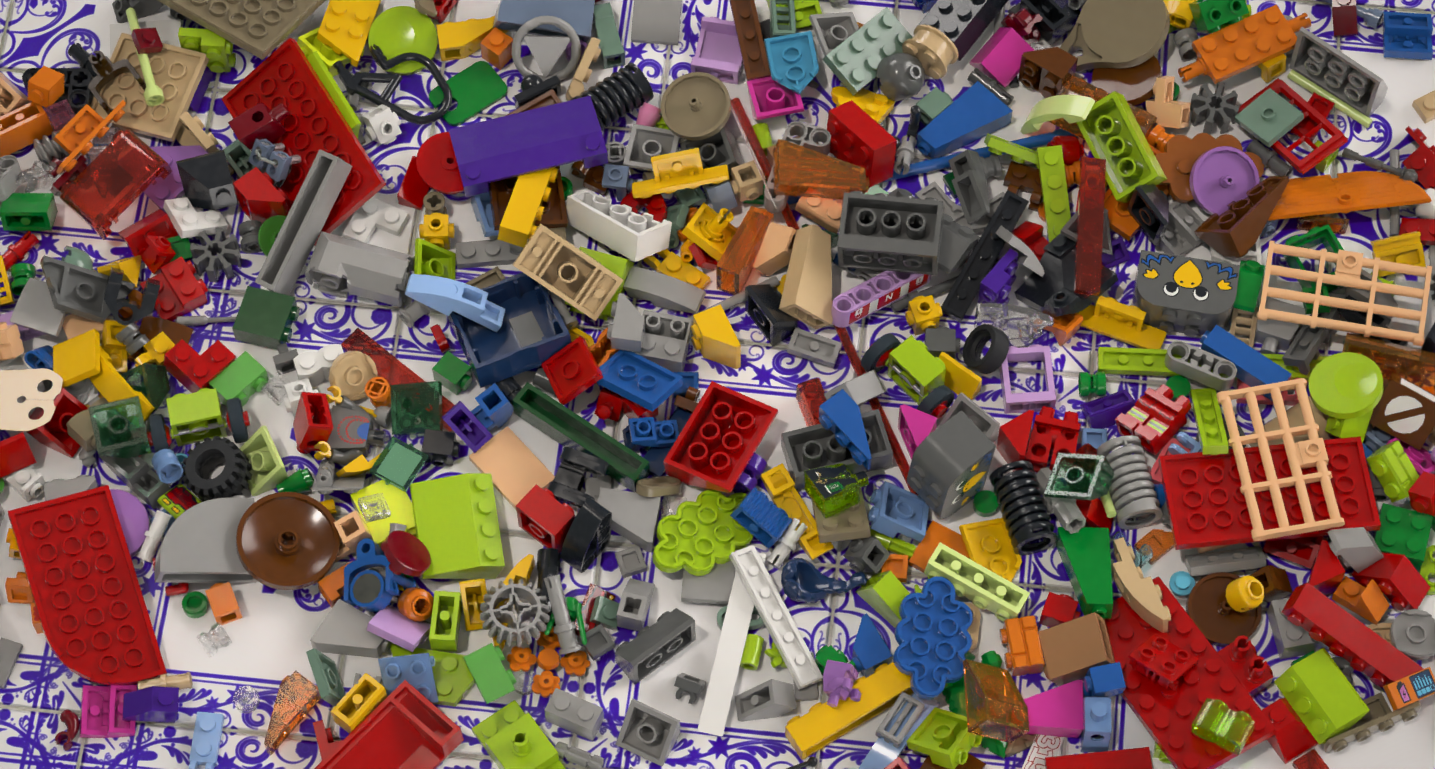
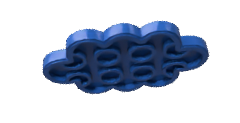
(932, 637)

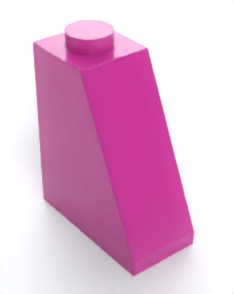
(1057, 711)

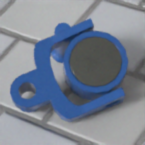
(367, 587)

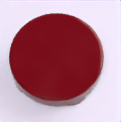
(406, 554)

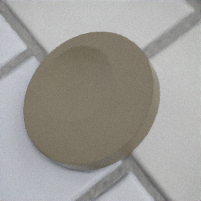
(696, 106)

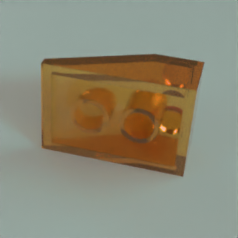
(993, 703)

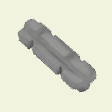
(579, 756)

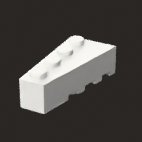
(617, 226)

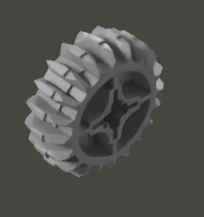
(505, 614)

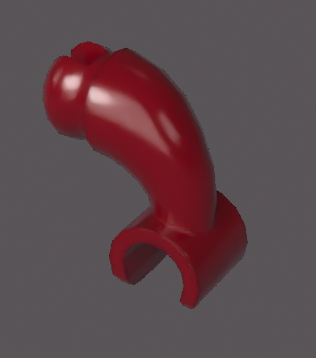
(72, 723)

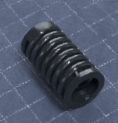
(619, 94)
(1016, 516)

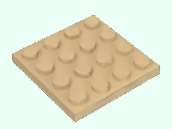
(174, 71)

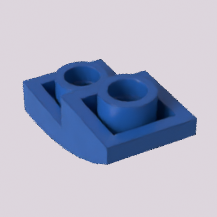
(653, 433)

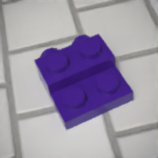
(998, 281)

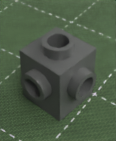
(866, 555)

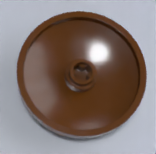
(287, 540)

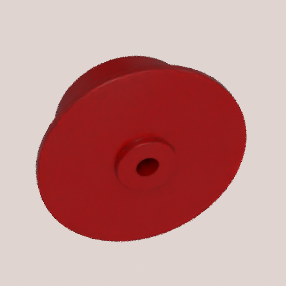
(438, 165)

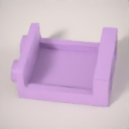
(718, 50)

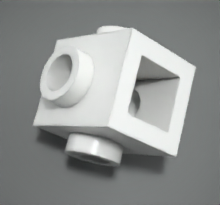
(382, 124)
(293, 393)

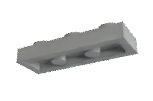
(485, 253)
(1225, 561)

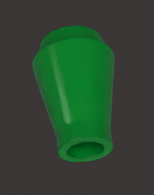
(298, 482)

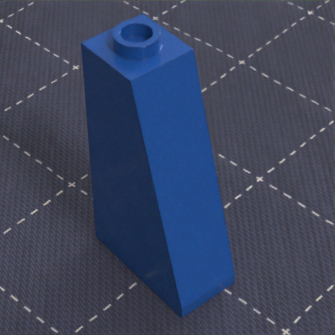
(964, 122)

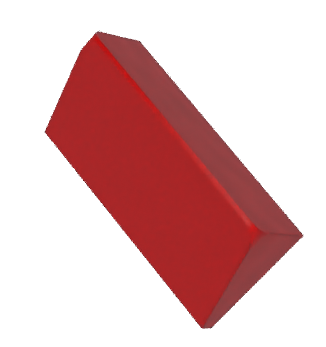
(412, 188)

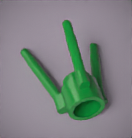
(574, 609)

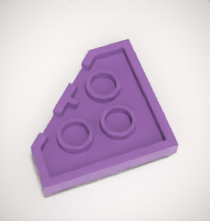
(171, 186)

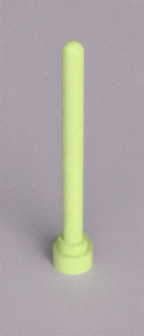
(153, 94)

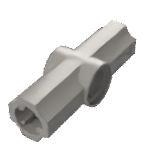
(1063, 508)

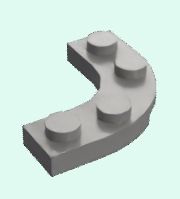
(955, 211)

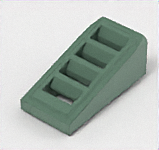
(781, 30)

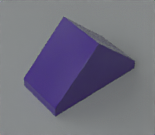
(467, 426)

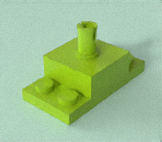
(516, 740)

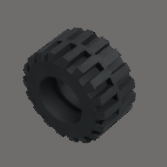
(206, 458)

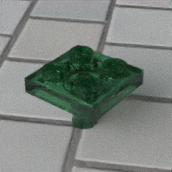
(407, 408)

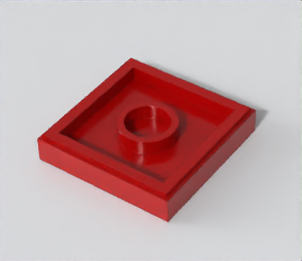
(572, 370)

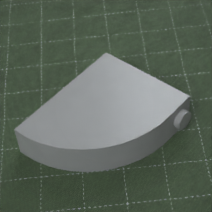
(203, 544)

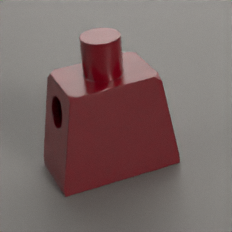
(259, 124)

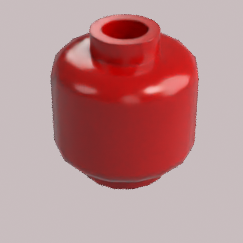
(1071, 148)

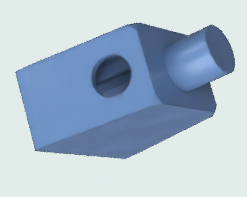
(1096, 722)

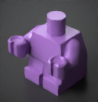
(838, 682)

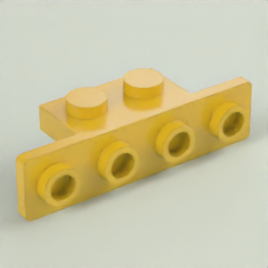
(678, 172)
(1122, 323)

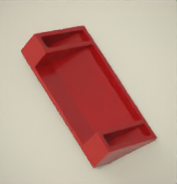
(398, 734)

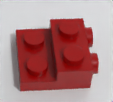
(178, 290)

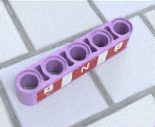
(874, 295)

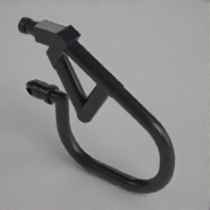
(353, 84)

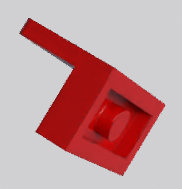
(155, 224)

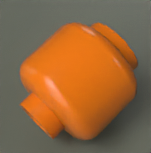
(415, 604)

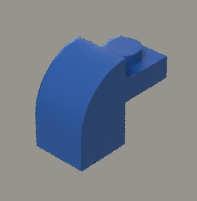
(493, 408)

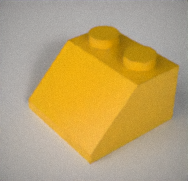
(716, 337)

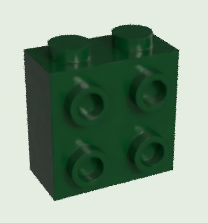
(265, 318)

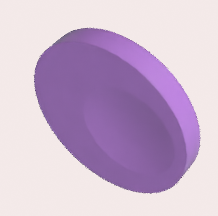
(1222, 177)
(132, 518)

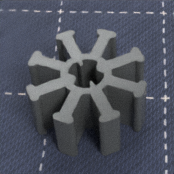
(1214, 108)
(226, 252)

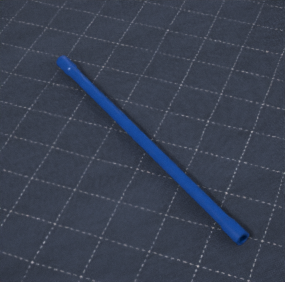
(942, 162)

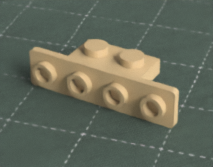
(192, 134)

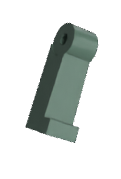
(608, 34)

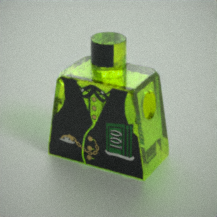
(834, 488)

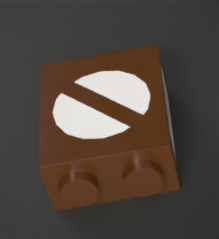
(1405, 411)

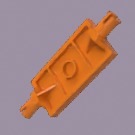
(1244, 45)

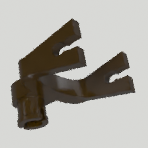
(107, 71)

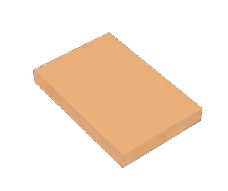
(512, 466)

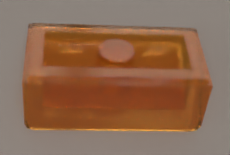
(1337, 224)

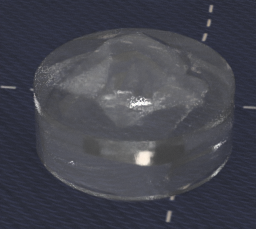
(246, 699)

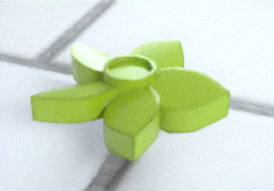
(776, 658)

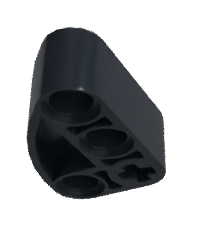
(75, 86)
(587, 536)

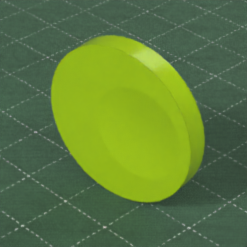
(404, 31)
(1346, 385)

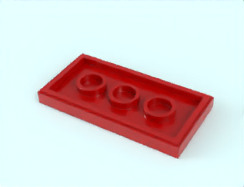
(1118, 759)

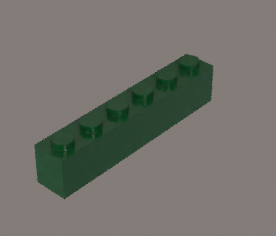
(579, 434)

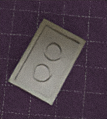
(844, 525)

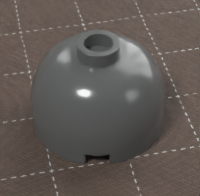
(900, 76)

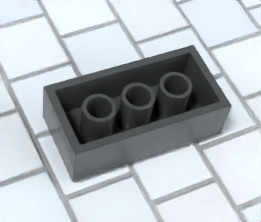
(817, 448)

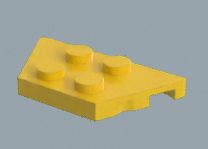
(348, 26)

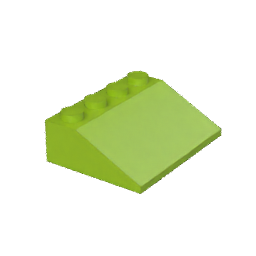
(458, 526)

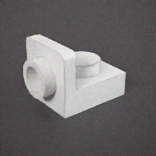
(26, 483)

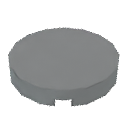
(1414, 634)

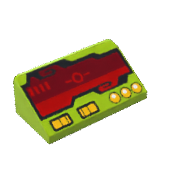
(178, 500)

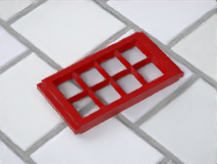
(1320, 153)

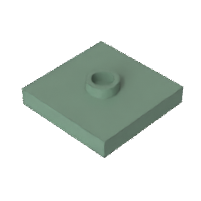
(1269, 117)
(326, 677)

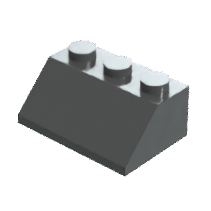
(655, 645)

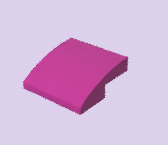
(104, 712)

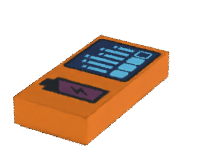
(1410, 688)

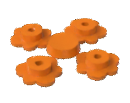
(548, 660)

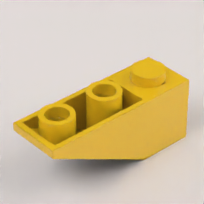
(463, 38)

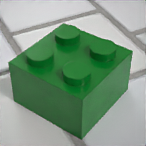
(1403, 533)

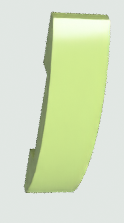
(1070, 107)

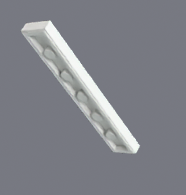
(776, 617)

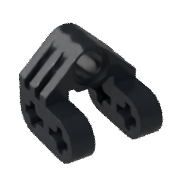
(139, 311)
(571, 476)

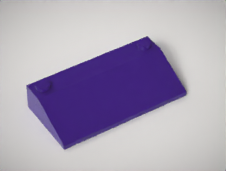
(528, 143)

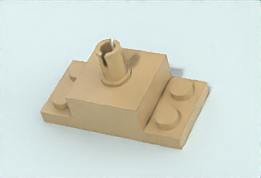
(568, 272)

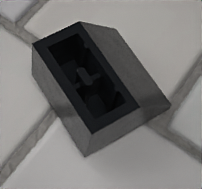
(1056, 15)

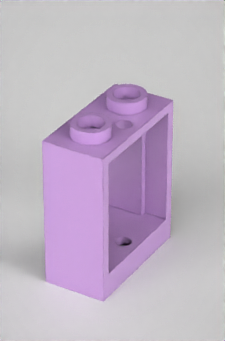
(1031, 400)

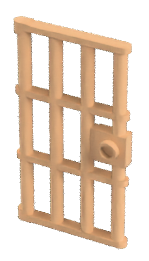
(1347, 275)
(1300, 455)

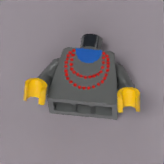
(350, 433)

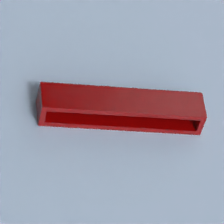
(1347, 636)

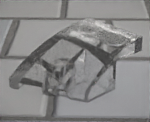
(1017, 322)

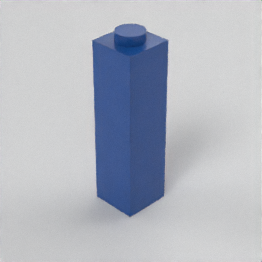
(1251, 365)

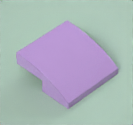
(398, 629)

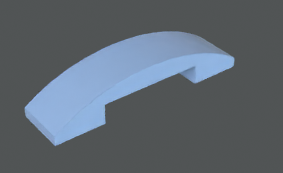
(883, 752)

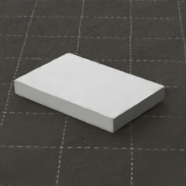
(166, 29)

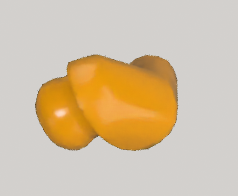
(685, 253)

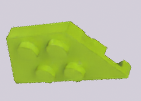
(450, 673)

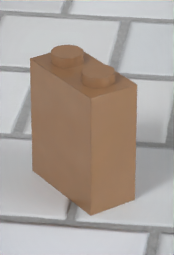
(1075, 648)

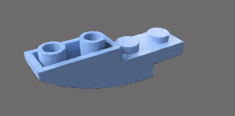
(451, 295)

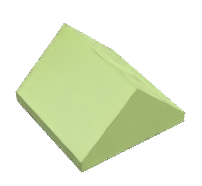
(265, 462)

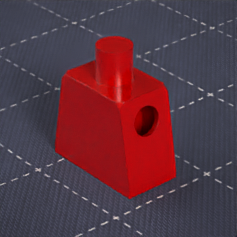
(308, 430)

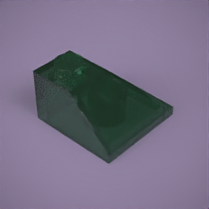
(150, 381)
(120, 428)
(1079, 477)

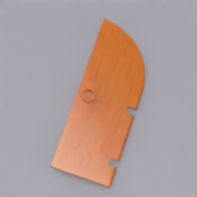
(1345, 194)

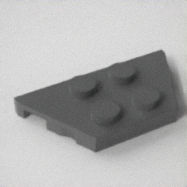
(79, 289)

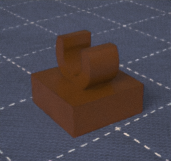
(690, 399)

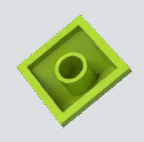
(433, 260)

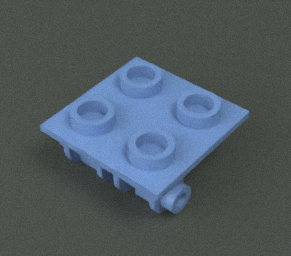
(414, 669)

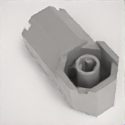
(359, 268)

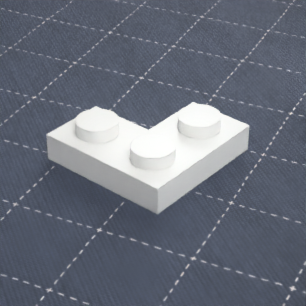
(375, 215)
(190, 223)

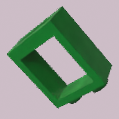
(1312, 238)

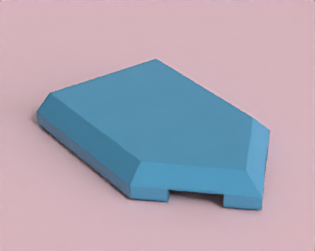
(792, 60)

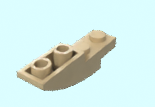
(1138, 591)

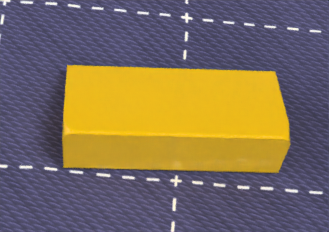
(960, 378)

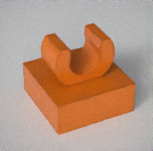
(18, 589)

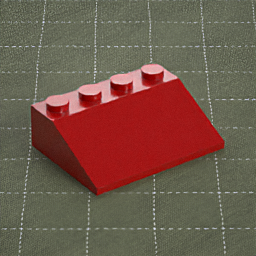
(719, 439)

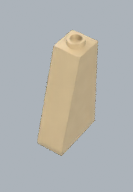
(809, 278)

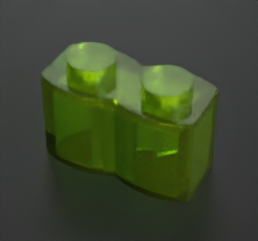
(1223, 726)

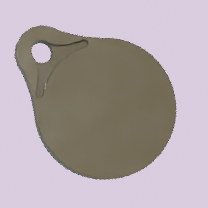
(1118, 33)

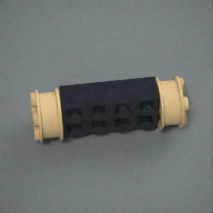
(950, 32)

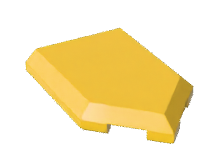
(991, 547)

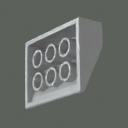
(1337, 73)

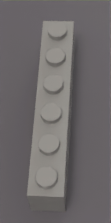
(303, 223)

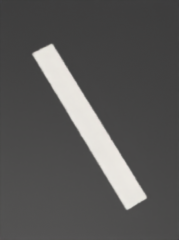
(727, 659)

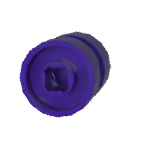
(749, 477)

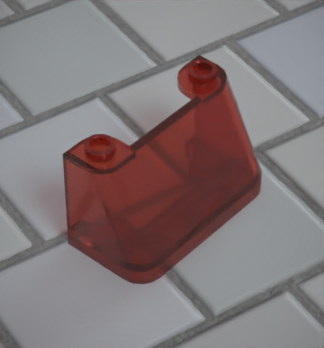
(113, 181)

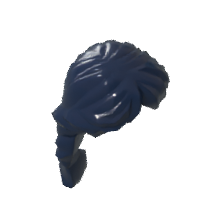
(807, 584)

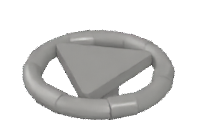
(546, 49)

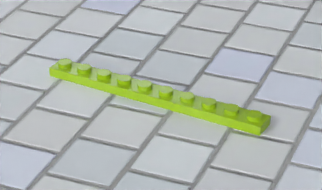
(1152, 362)

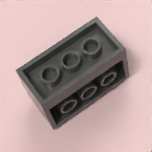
(890, 233)

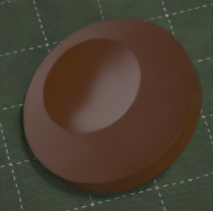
(1132, 82)
(1213, 614)

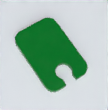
(472, 90)

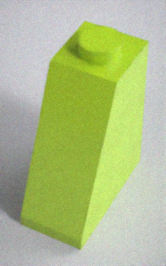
(884, 595)

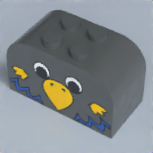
(1184, 292)
(951, 465)

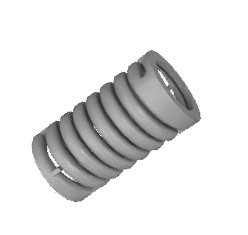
(1125, 483)

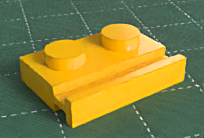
(1399, 249)

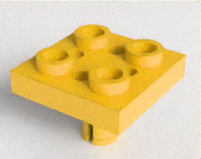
(710, 230)

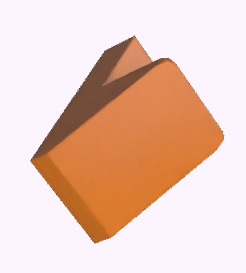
(1065, 327)
(1362, 600)

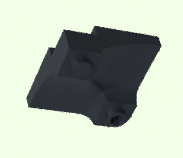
(1055, 290)

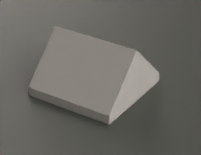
(833, 29)
(646, 143)
(976, 414)
(648, 732)

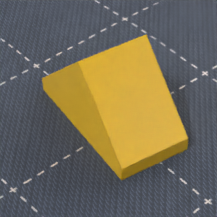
(129, 265)
(472, 596)

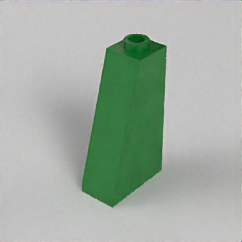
(1088, 567)

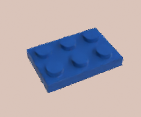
(639, 379)

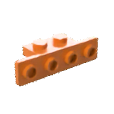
(82, 130)

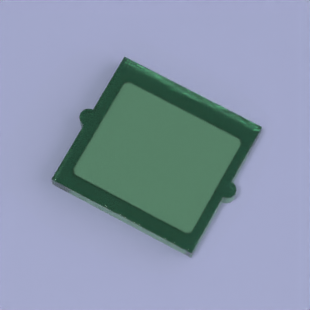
(399, 464)

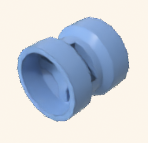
(167, 466)

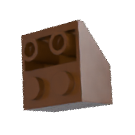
(1047, 70)

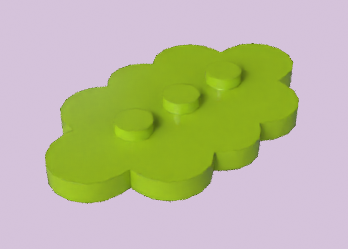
(700, 534)

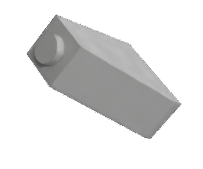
(632, 515)
(346, 633)

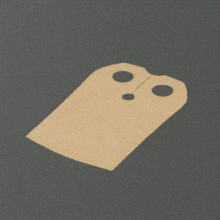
(24, 383)

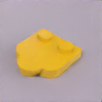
(875, 105)

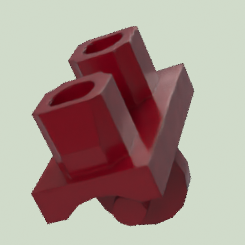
(1023, 24)
(66, 176)

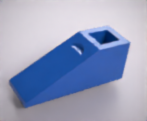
(845, 421)

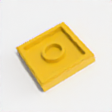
(77, 357)

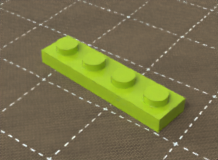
(1053, 189)
(1209, 421)

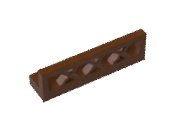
(750, 39)

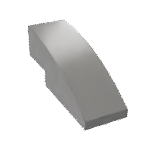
(663, 290)

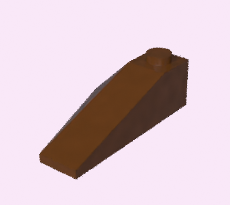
(1243, 222)

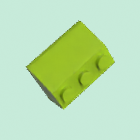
(1322, 696)

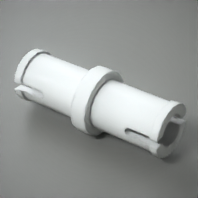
(154, 536)
(786, 543)

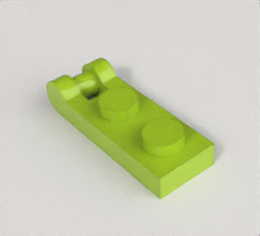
(1019, 153)

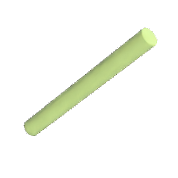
(1339, 104)

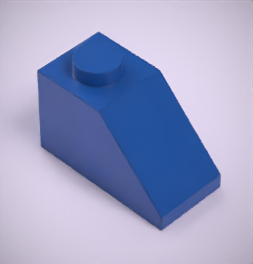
(869, 648)

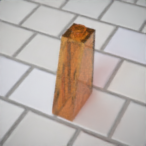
(814, 174)
(740, 254)

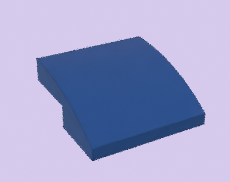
(1407, 35)

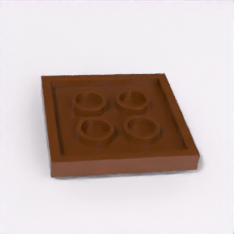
(554, 211)

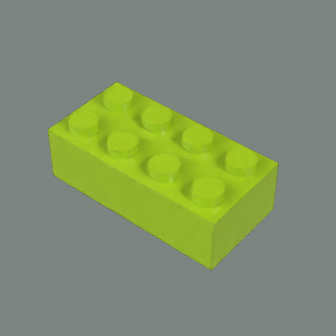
(1117, 137)

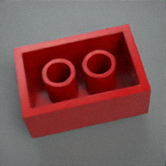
(861, 142)

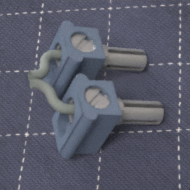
(271, 155)

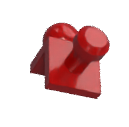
(609, 405)

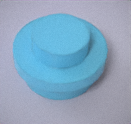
(1181, 583)

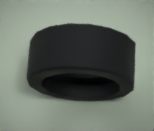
(996, 354)

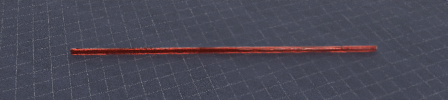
(842, 332)

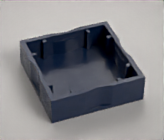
(498, 354)

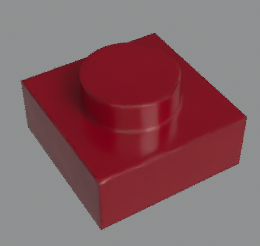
(146, 40)

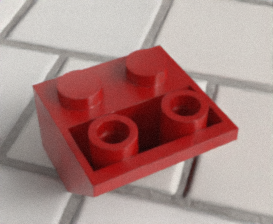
(259, 197)

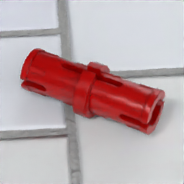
(19, 249)

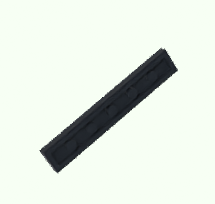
(983, 256)

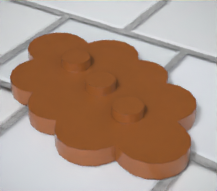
(1181, 154)

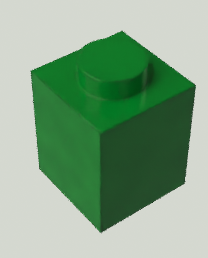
(453, 373)

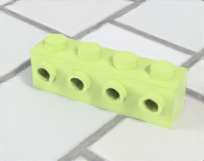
(977, 583)

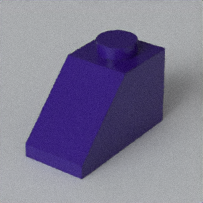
(151, 704)

